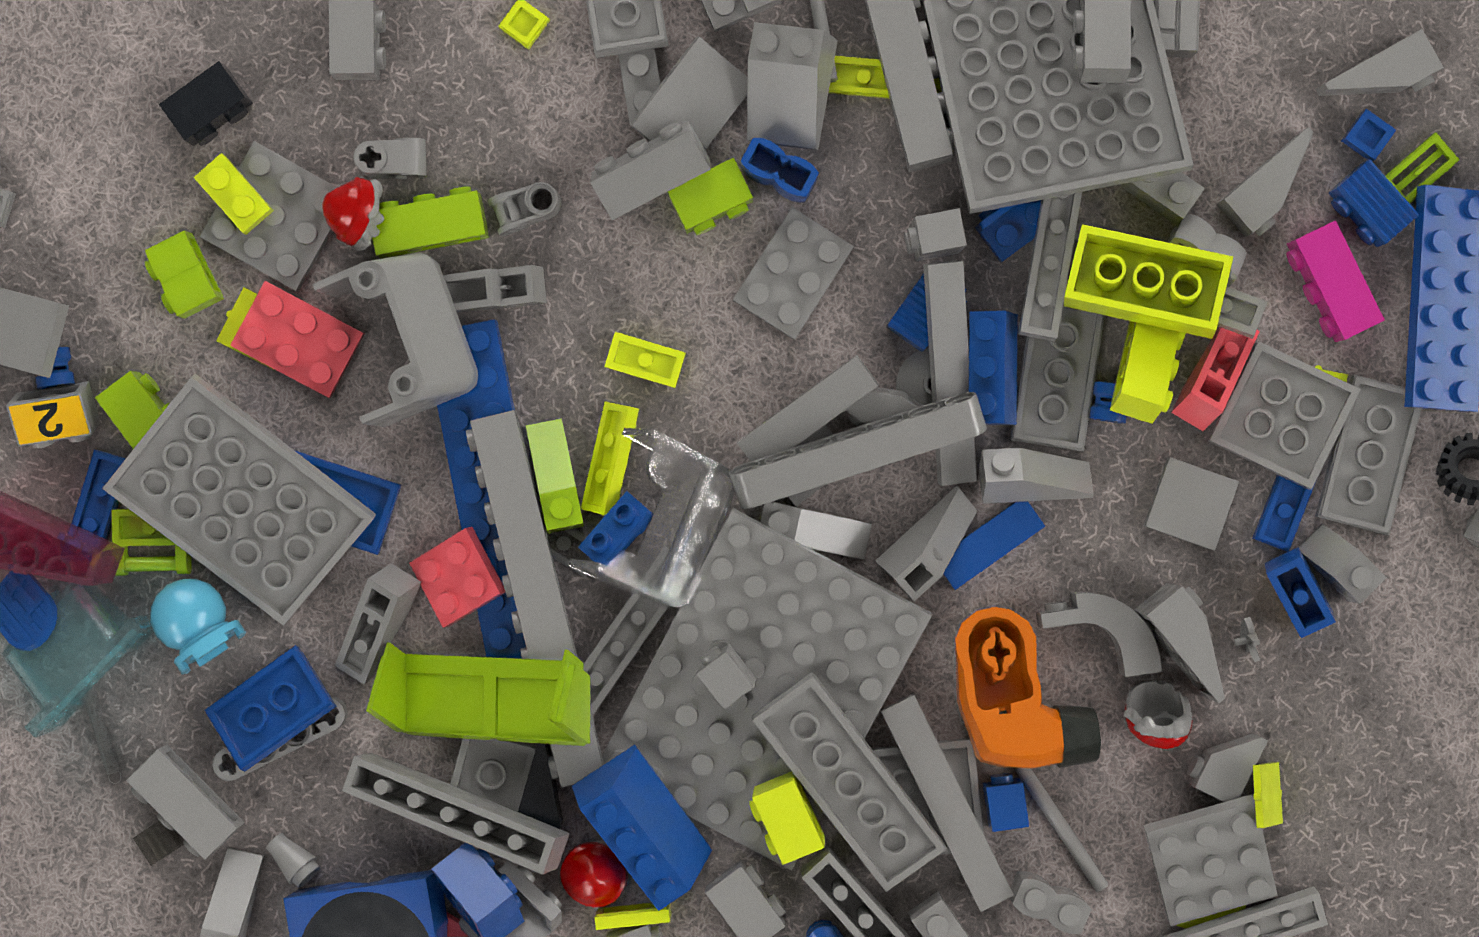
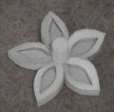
(1249, 638)

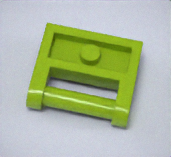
(132, 530)

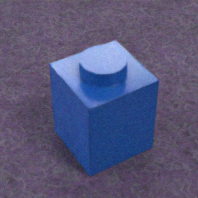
(1005, 803)

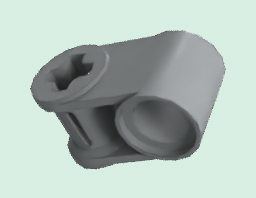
(398, 158)
(522, 207)

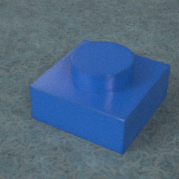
(1368, 135)

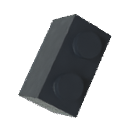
(206, 105)

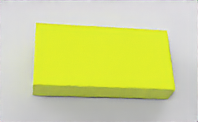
(631, 916)

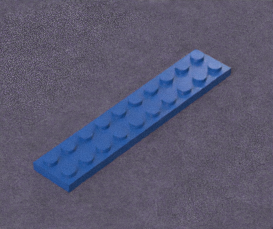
(489, 397)

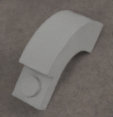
(1131, 636)

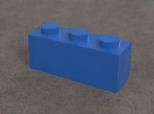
(994, 364)

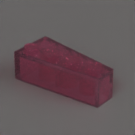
(52, 547)

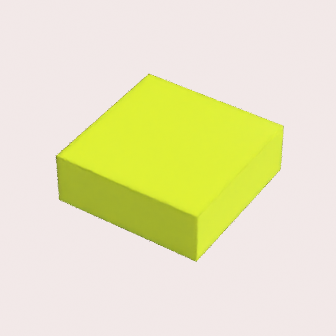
(524, 23)

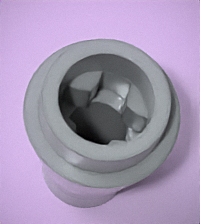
(294, 861)

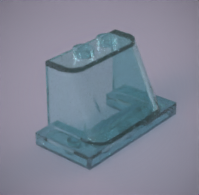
(82, 648)

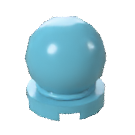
(192, 619)

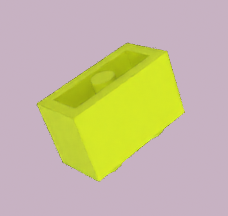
(787, 818)

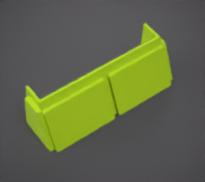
(483, 697)

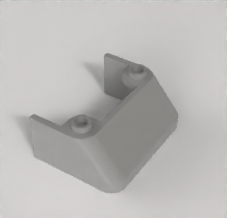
(429, 328)

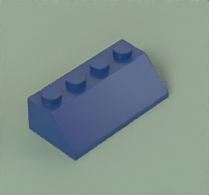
(643, 826)

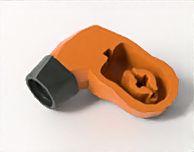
(1003, 698)

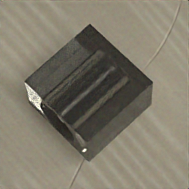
(157, 842)

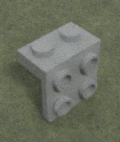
(539, 908)

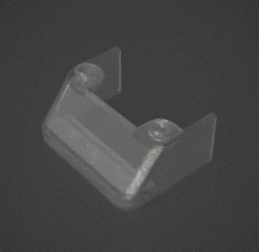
(681, 528)

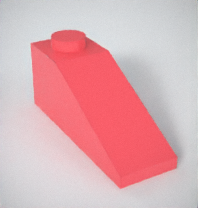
(1213, 378)

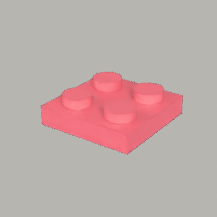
(457, 577)

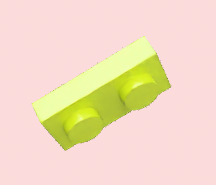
(233, 193)
(645, 360)

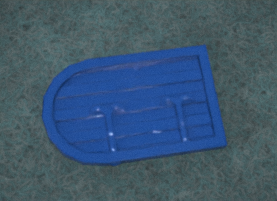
(25, 611)

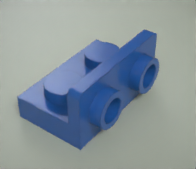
(1009, 228)
(616, 530)

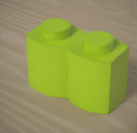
(183, 275)

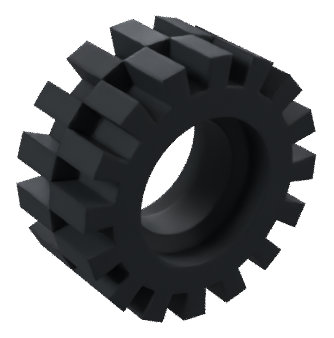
(1449, 472)

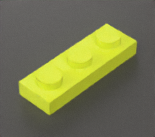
(609, 458)

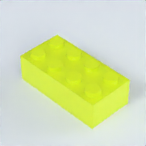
(1148, 281)

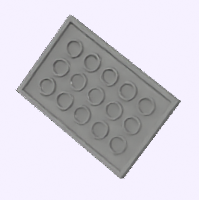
(239, 500)

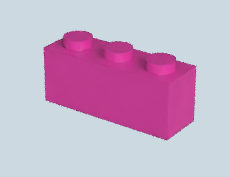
(1334, 282)

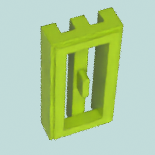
(1443, 149)

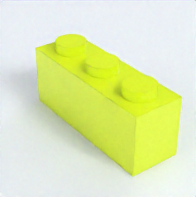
(1146, 371)

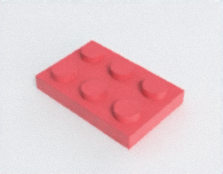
(297, 339)

